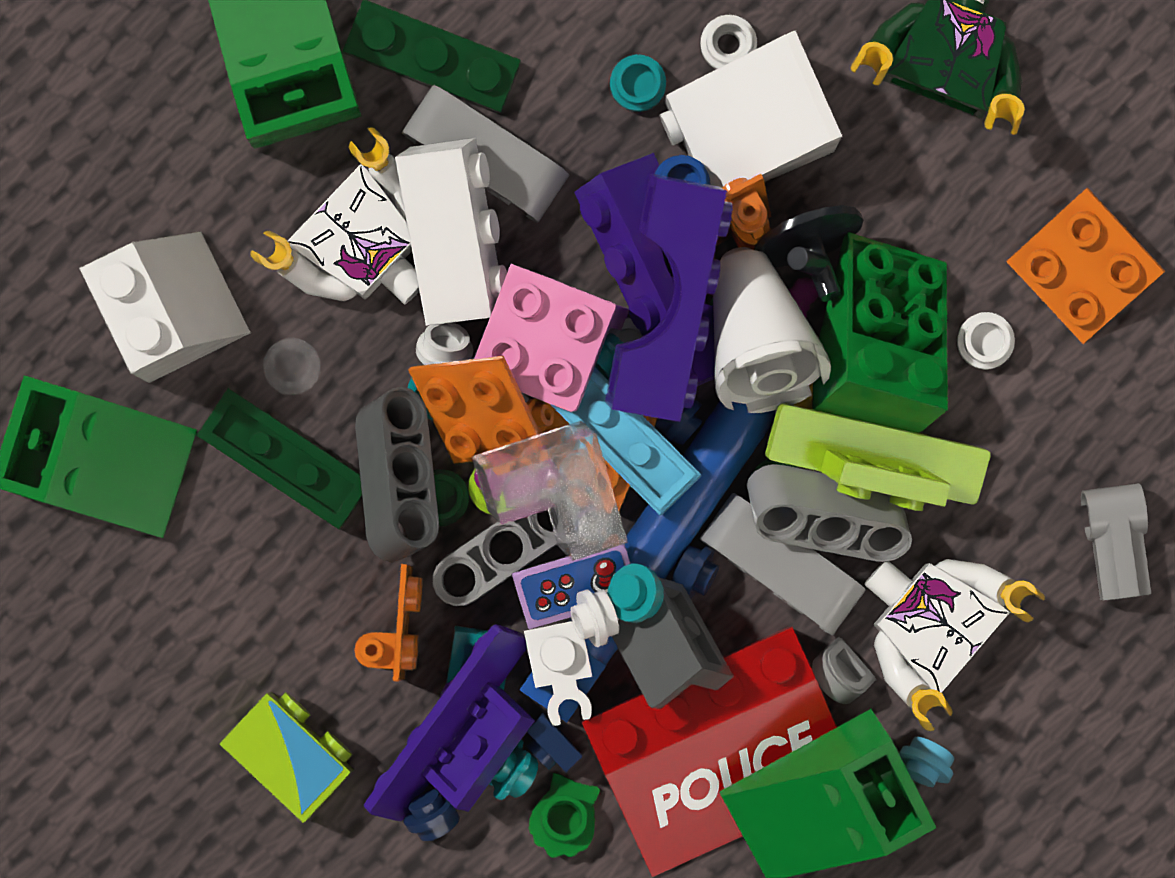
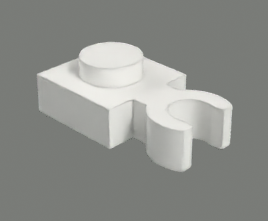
(558, 660)

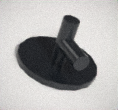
(807, 240)

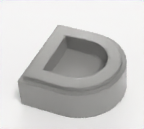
(841, 672)

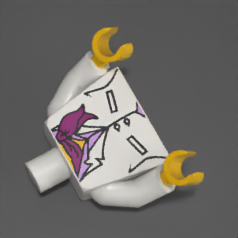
(353, 237)
(938, 624)

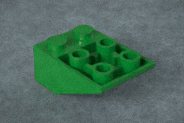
(284, 67)
(886, 337)
(94, 457)
(829, 802)

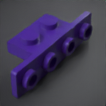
(462, 736)

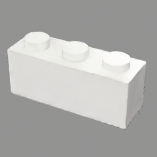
(451, 230)

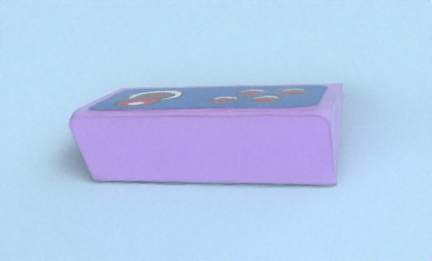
(552, 588)

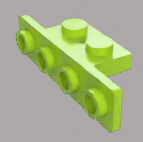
(878, 458)

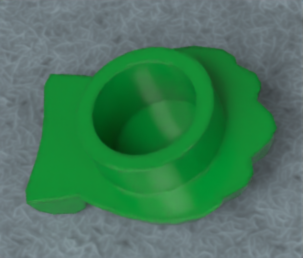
(564, 817)

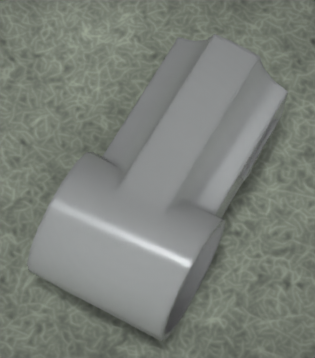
(1116, 531)

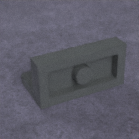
(671, 649)

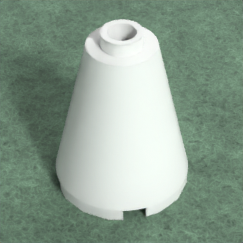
(761, 337)

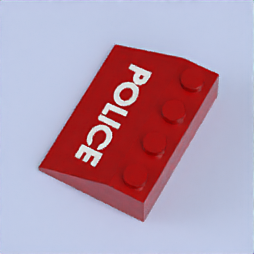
(679, 757)

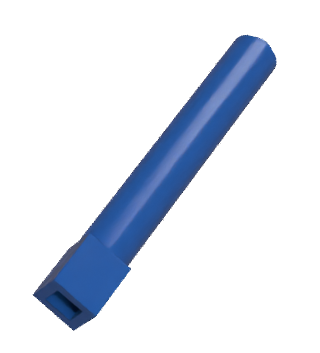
(660, 541)

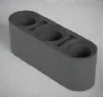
(383, 495)

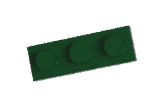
(432, 56)
(283, 458)

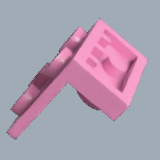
(549, 335)

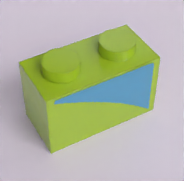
(288, 754)

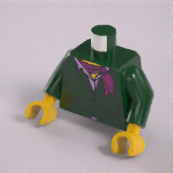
(949, 56)

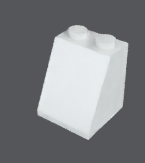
(754, 115)
(164, 303)

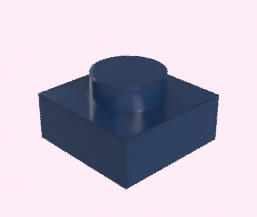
(551, 745)

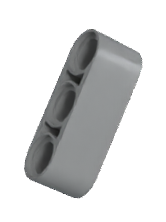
(515, 168)
(809, 512)
(486, 570)
(792, 572)

